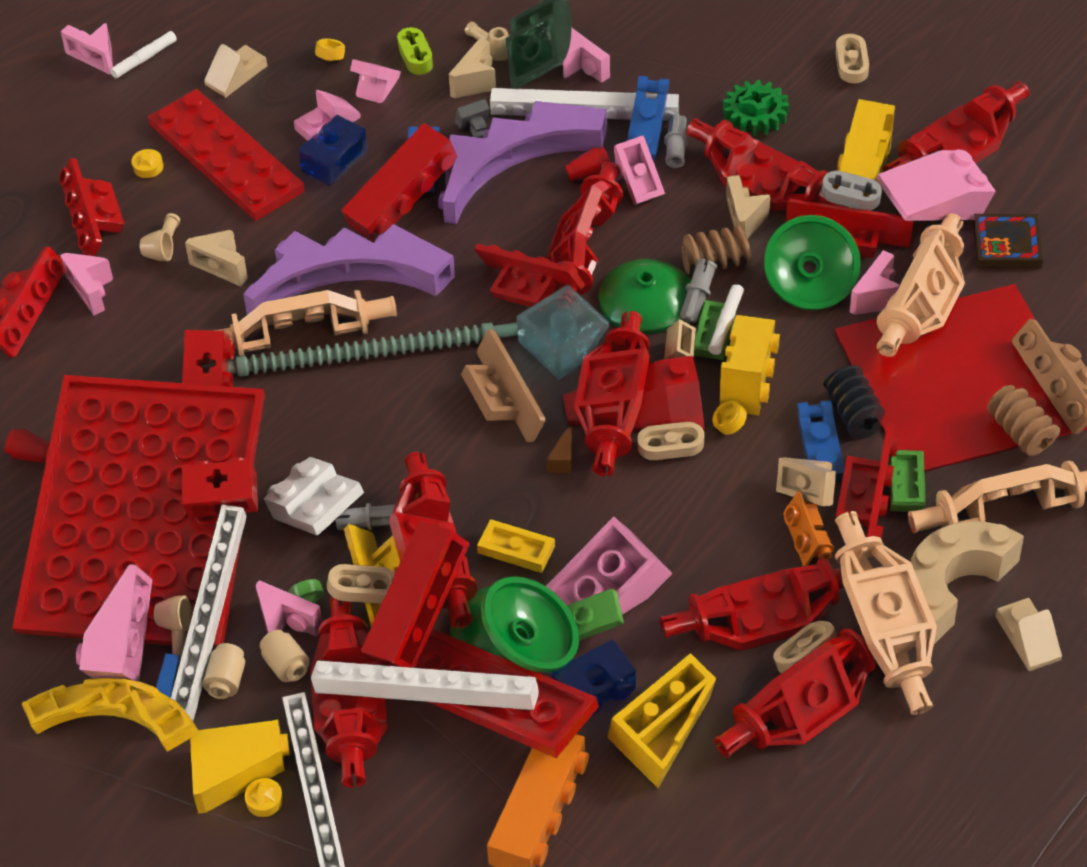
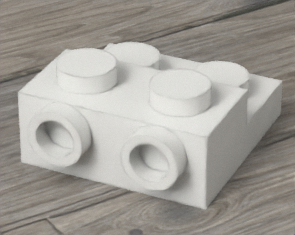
(311, 496)

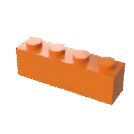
(536, 806)

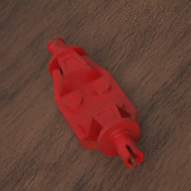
(972, 127)
(758, 165)
(595, 207)
(612, 392)
(426, 500)
(759, 607)
(803, 697)
(347, 715)

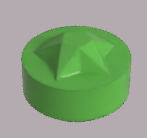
(308, 589)

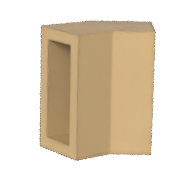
(680, 335)

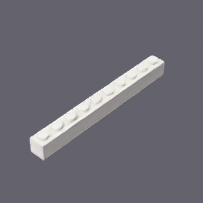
(617, 104)
(208, 608)
(425, 685)
(313, 781)

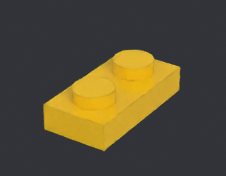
(516, 546)

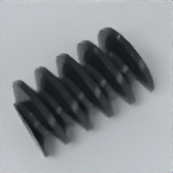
(855, 401)

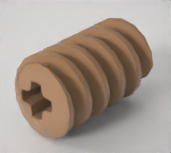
(716, 247)
(1023, 420)

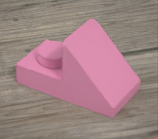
(91, 49)
(587, 56)
(374, 80)
(328, 107)
(638, 170)
(87, 277)
(875, 286)
(285, 608)

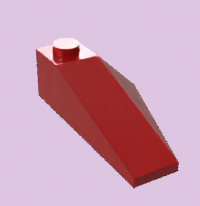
(668, 396)

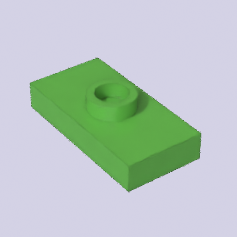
(706, 328)
(908, 481)
(597, 613)

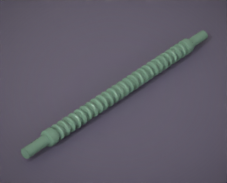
(243, 366)

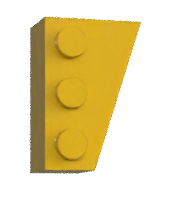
(868, 141)
(749, 363)
(662, 717)

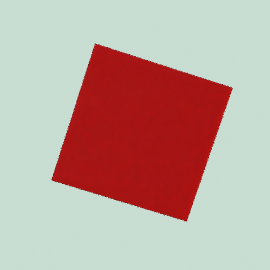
(944, 380)

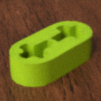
(410, 52)

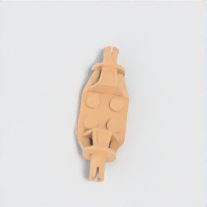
(927, 288)
(311, 308)
(1041, 479)
(888, 610)

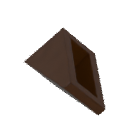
(561, 456)

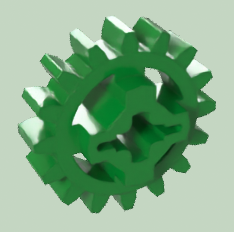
(756, 107)

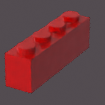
(400, 182)
(415, 596)

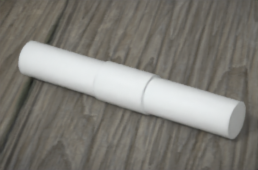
(143, 54)
(725, 319)

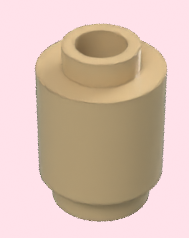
(284, 656)
(224, 671)

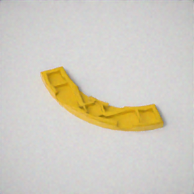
(113, 698)

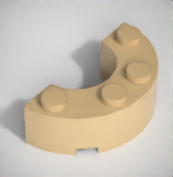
(958, 552)

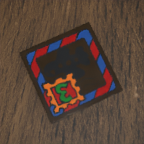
(1007, 241)

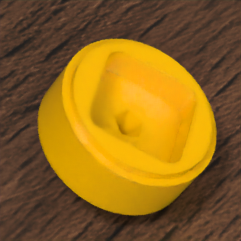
(330, 49)
(147, 163)
(729, 417)
(263, 797)

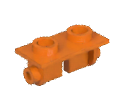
(802, 521)

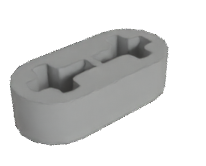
(851, 190)

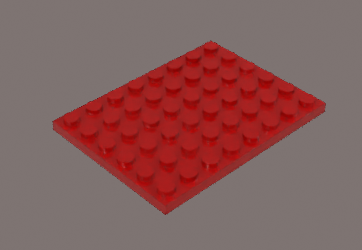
(117, 497)

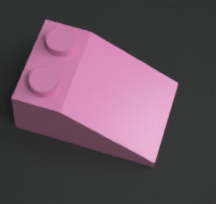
(938, 186)
(612, 561)
(117, 634)

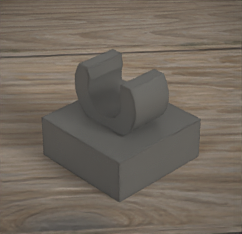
(473, 117)

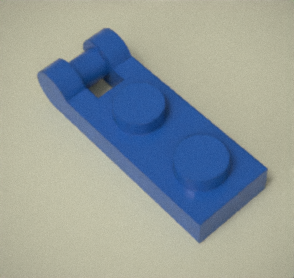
(648, 112)
(820, 438)

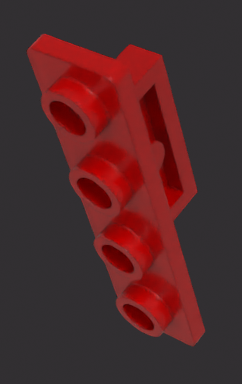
(91, 207)
(865, 226)
(526, 278)
(24, 298)
(864, 485)

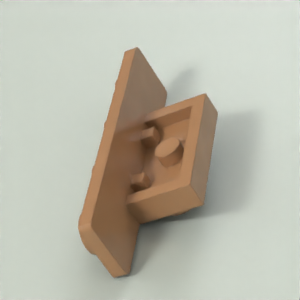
(1057, 372)
(501, 389)

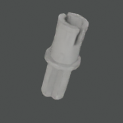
(676, 141)
(697, 291)
(365, 517)

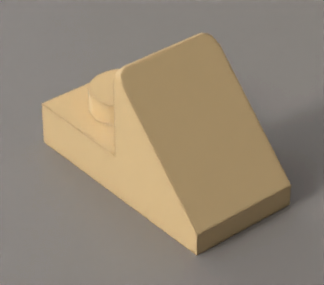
(233, 68)
(473, 72)
(746, 210)
(218, 256)
(810, 477)
(1030, 633)

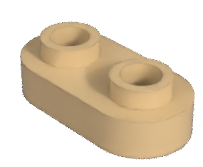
(852, 58)
(670, 440)
(359, 583)
(802, 644)

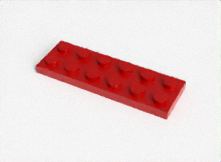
(226, 154)
(547, 728)

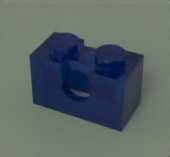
(335, 140)
(601, 666)

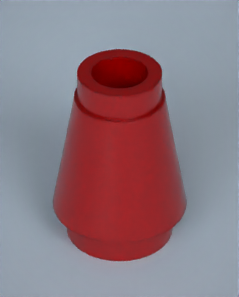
(586, 164)
(26, 446)

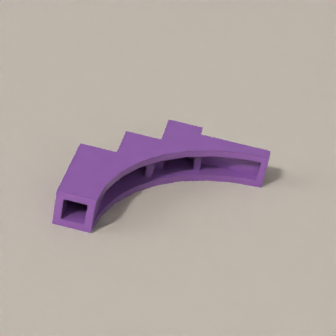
(509, 142)
(349, 257)

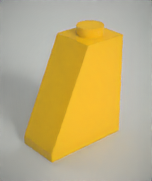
(234, 757)

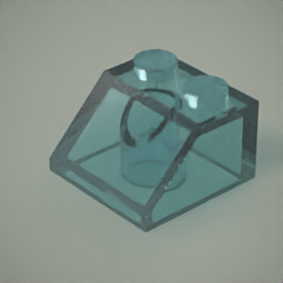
(561, 331)

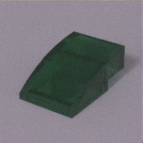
(538, 40)

